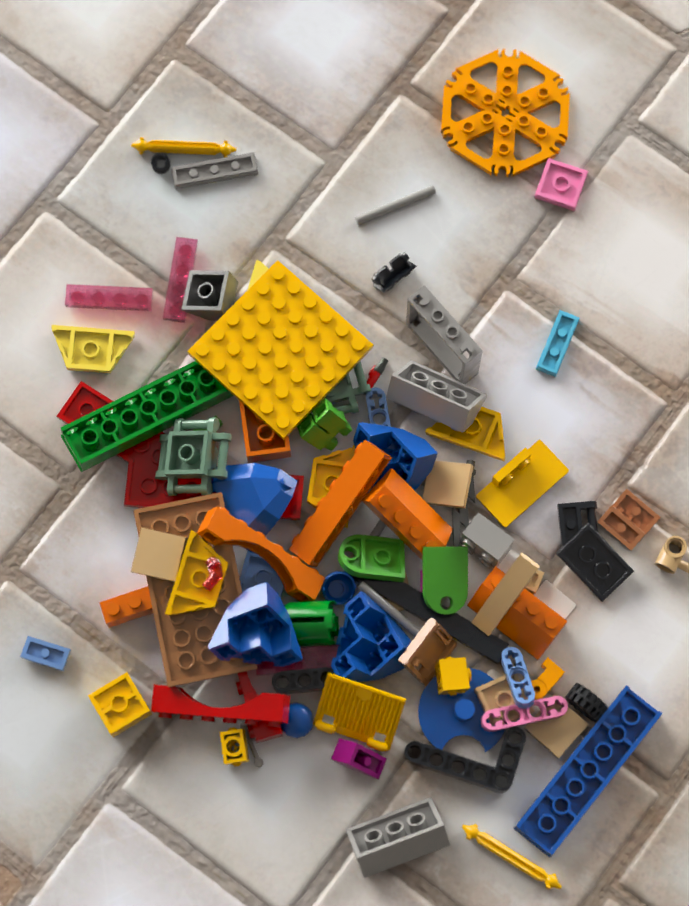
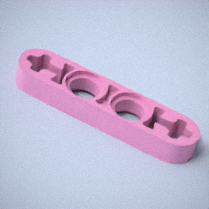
(524, 715)

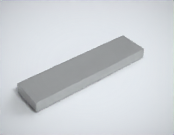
(214, 170)

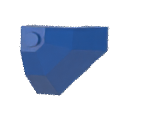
(410, 454)
(256, 494)
(257, 630)
(368, 642)

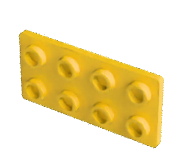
(521, 483)

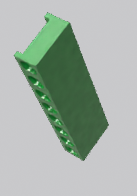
(142, 416)

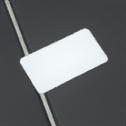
(555, 599)

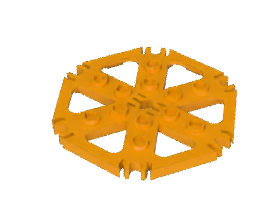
(504, 127)

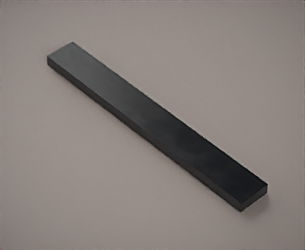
(456, 625)

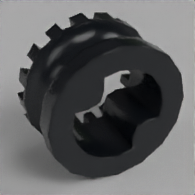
(164, 169)

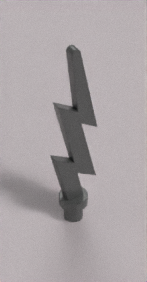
(462, 516)

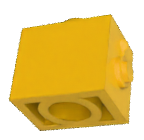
(452, 676)
(227, 740)

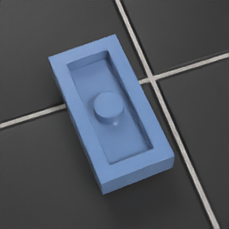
(45, 653)

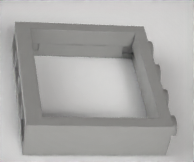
(443, 335)

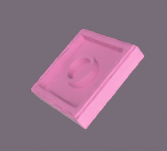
(561, 184)

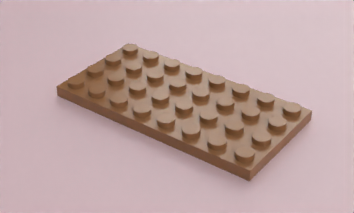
(187, 635)

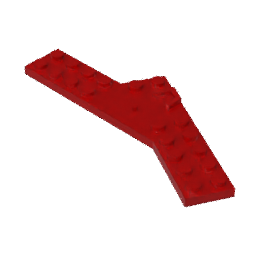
(143, 460)

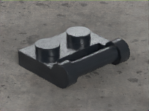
(570, 518)

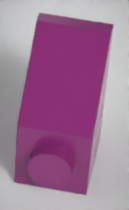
(358, 758)

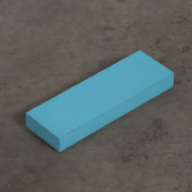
(557, 343)

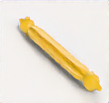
(183, 147)
(511, 856)

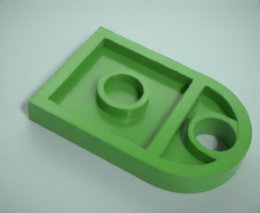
(374, 557)
(445, 576)

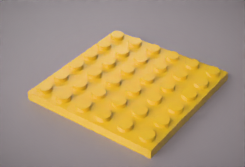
(280, 349)

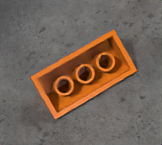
(407, 514)
(527, 622)

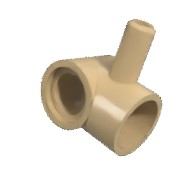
(669, 561)

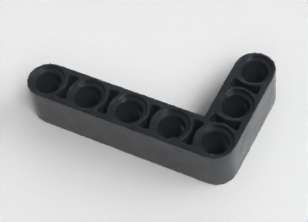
(470, 766)

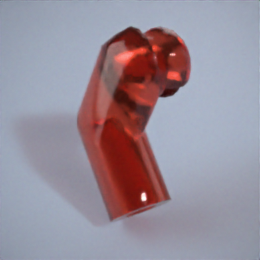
(215, 573)

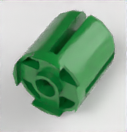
(314, 622)

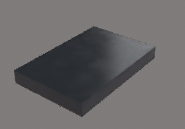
(594, 562)

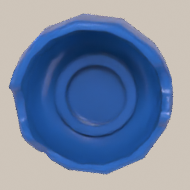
(338, 587)
(299, 721)

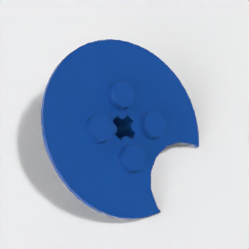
(457, 715)

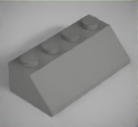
(435, 396)
(398, 837)

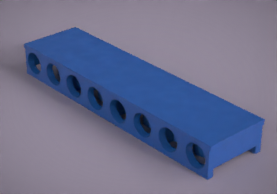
(587, 771)

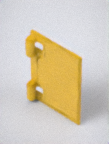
(359, 711)

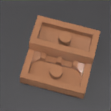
(629, 519)

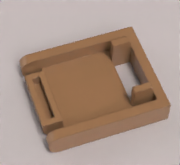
(426, 649)

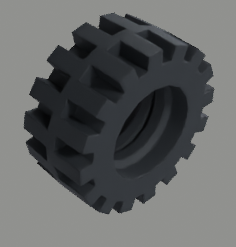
(586, 702)

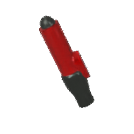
(375, 372)

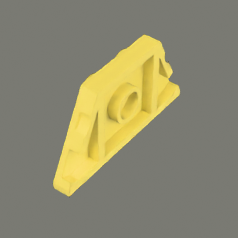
(91, 347)

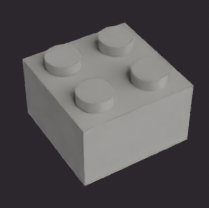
(486, 541)

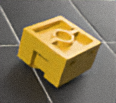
(119, 704)

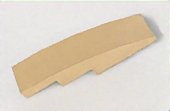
(505, 594)

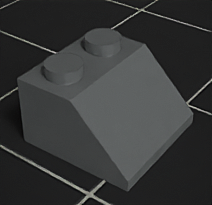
(209, 294)

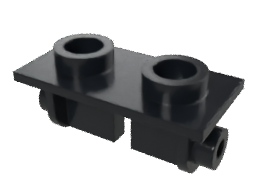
(386, 279)

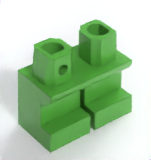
(323, 426)

